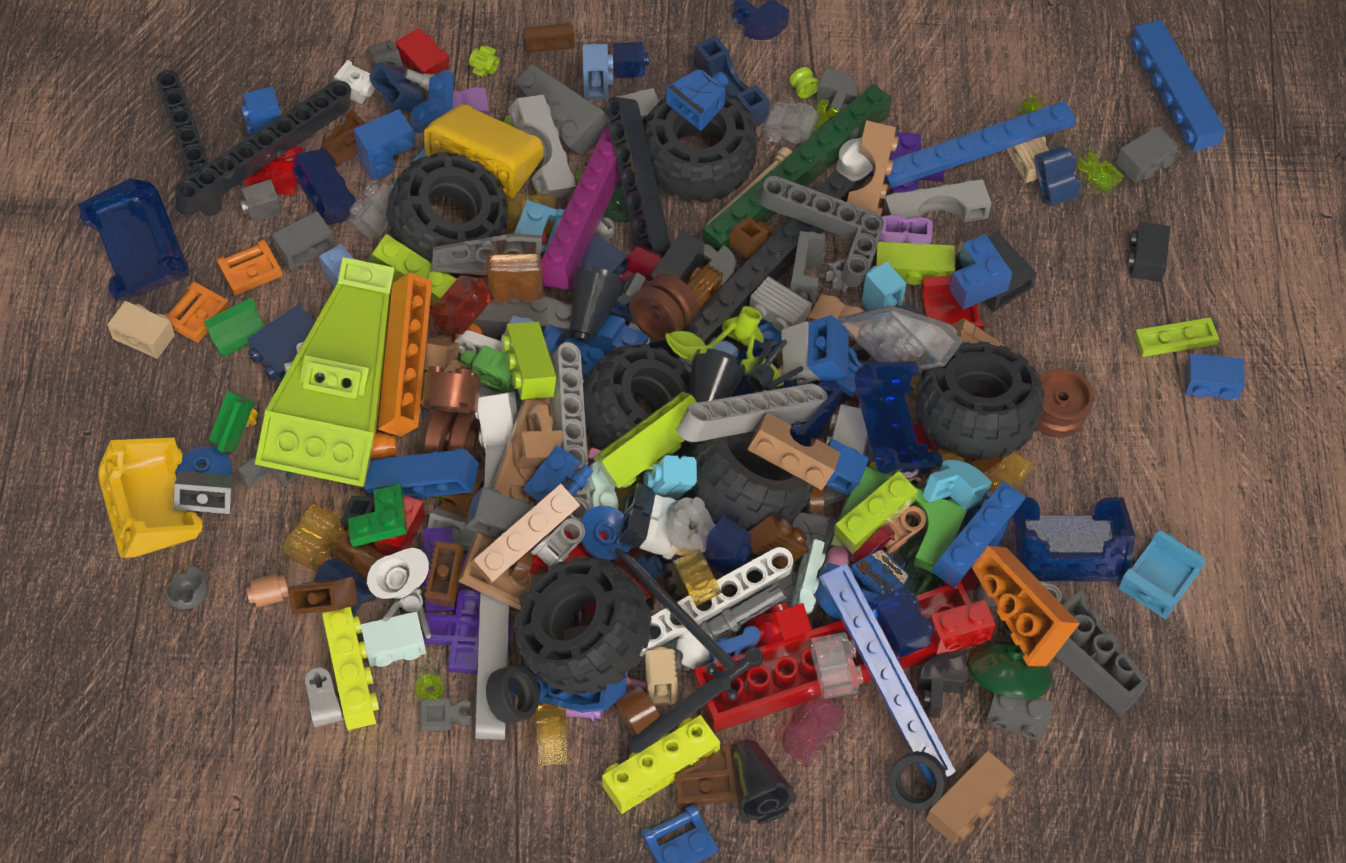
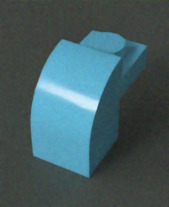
(960, 482)

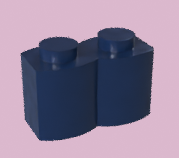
(395, 89)
(1057, 175)

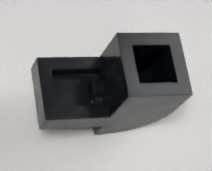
(942, 675)

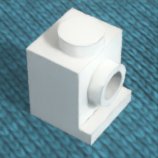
(357, 79)

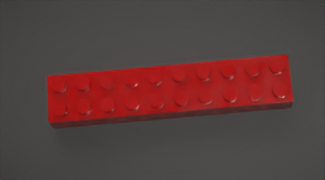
(789, 671)

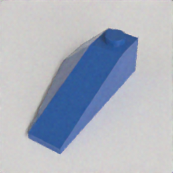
(582, 702)

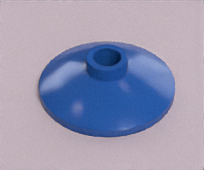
(216, 461)
(606, 521)

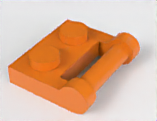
(252, 272)
(206, 306)

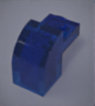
(762, 22)

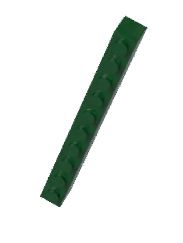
(804, 163)

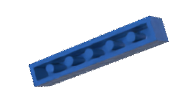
(1177, 85)

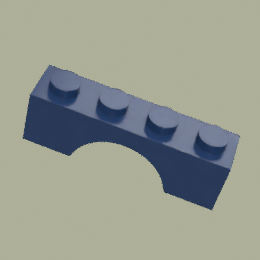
(713, 58)

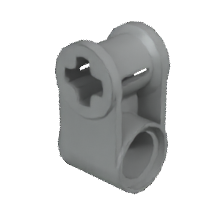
(556, 545)
(322, 701)

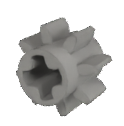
(834, 274)

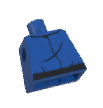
(697, 96)

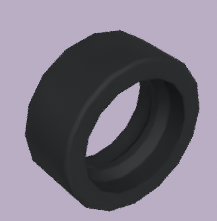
(498, 697)
(898, 792)

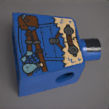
(880, 572)

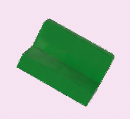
(233, 327)
(231, 421)

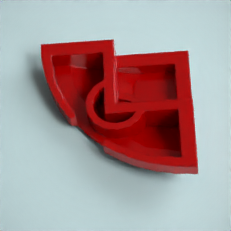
(279, 172)

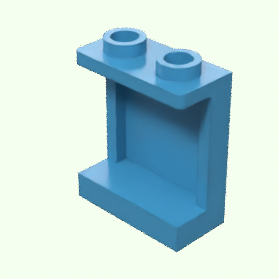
(1162, 574)

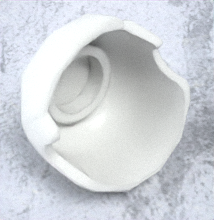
(693, 651)

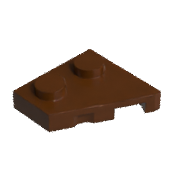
(342, 142)
(708, 780)

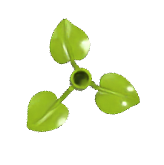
(742, 328)

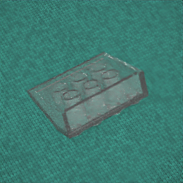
(902, 335)

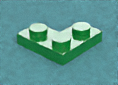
(385, 522)

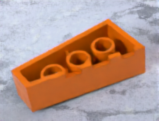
(1030, 610)

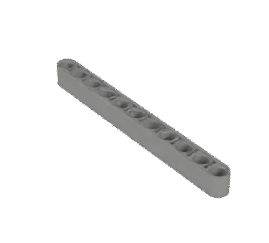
(492, 631)

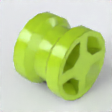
(804, 82)

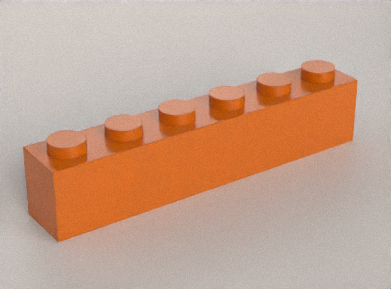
(405, 355)

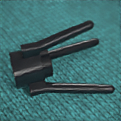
(761, 376)

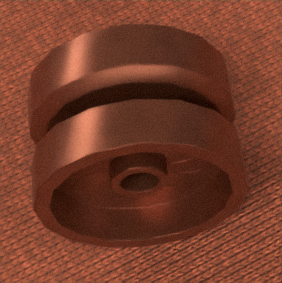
(663, 307)
(1066, 402)
(451, 432)

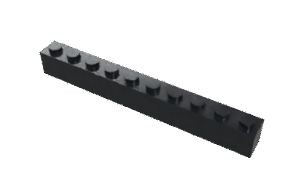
(769, 260)

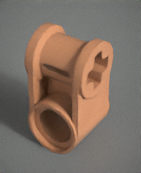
(902, 530)

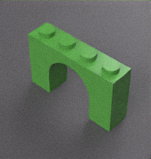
(941, 523)

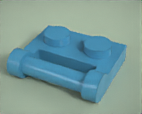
(535, 219)

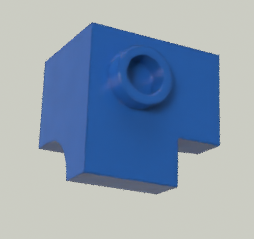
(848, 469)

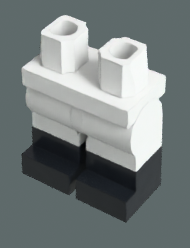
(646, 523)

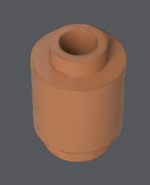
(267, 590)

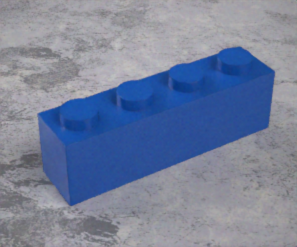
(425, 473)
(978, 534)

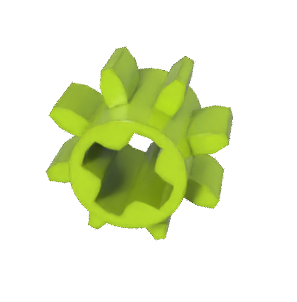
(484, 61)

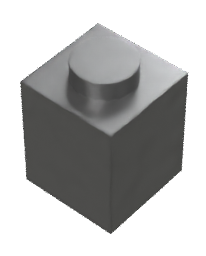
(260, 201)

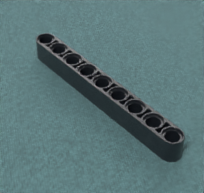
(262, 147)

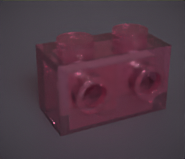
(813, 731)

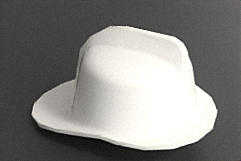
(851, 162)
(398, 573)

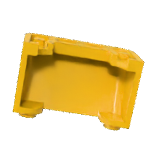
(496, 145)
(139, 496)

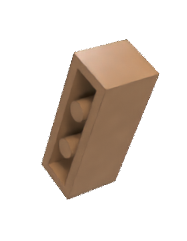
(971, 798)

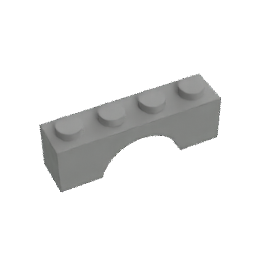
(534, 117)
(965, 200)

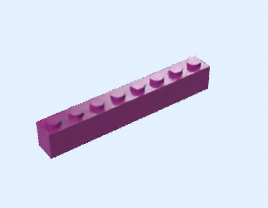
(582, 215)

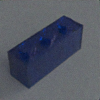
(323, 185)

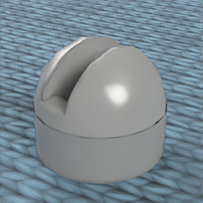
(602, 230)

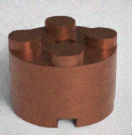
(451, 390)

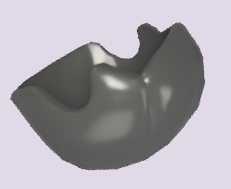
(187, 589)

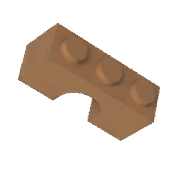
(776, 445)

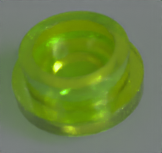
(426, 681)

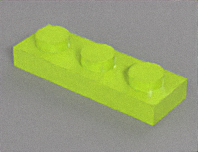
(1176, 337)

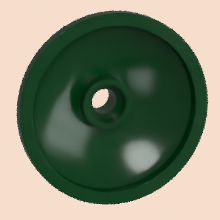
(1004, 671)

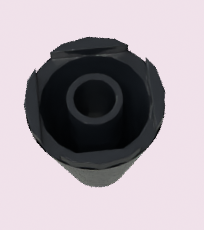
(592, 300)
(714, 375)
(759, 785)

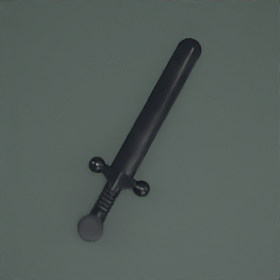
(720, 682)

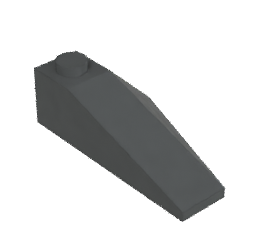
(471, 256)

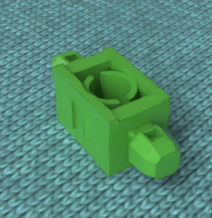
(491, 367)

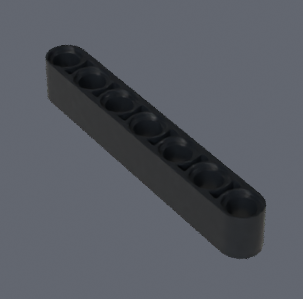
(184, 129)
(637, 174)

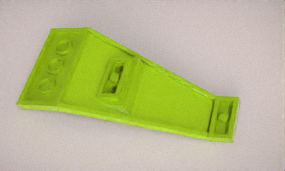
(323, 425)

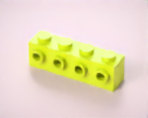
(349, 670)
(659, 763)

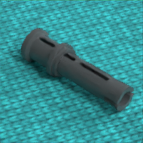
(732, 619)

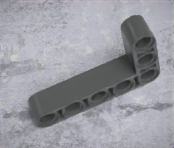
(829, 220)

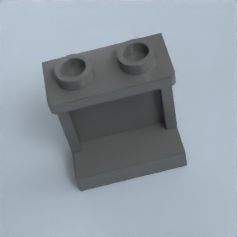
(808, 254)

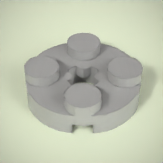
(685, 513)

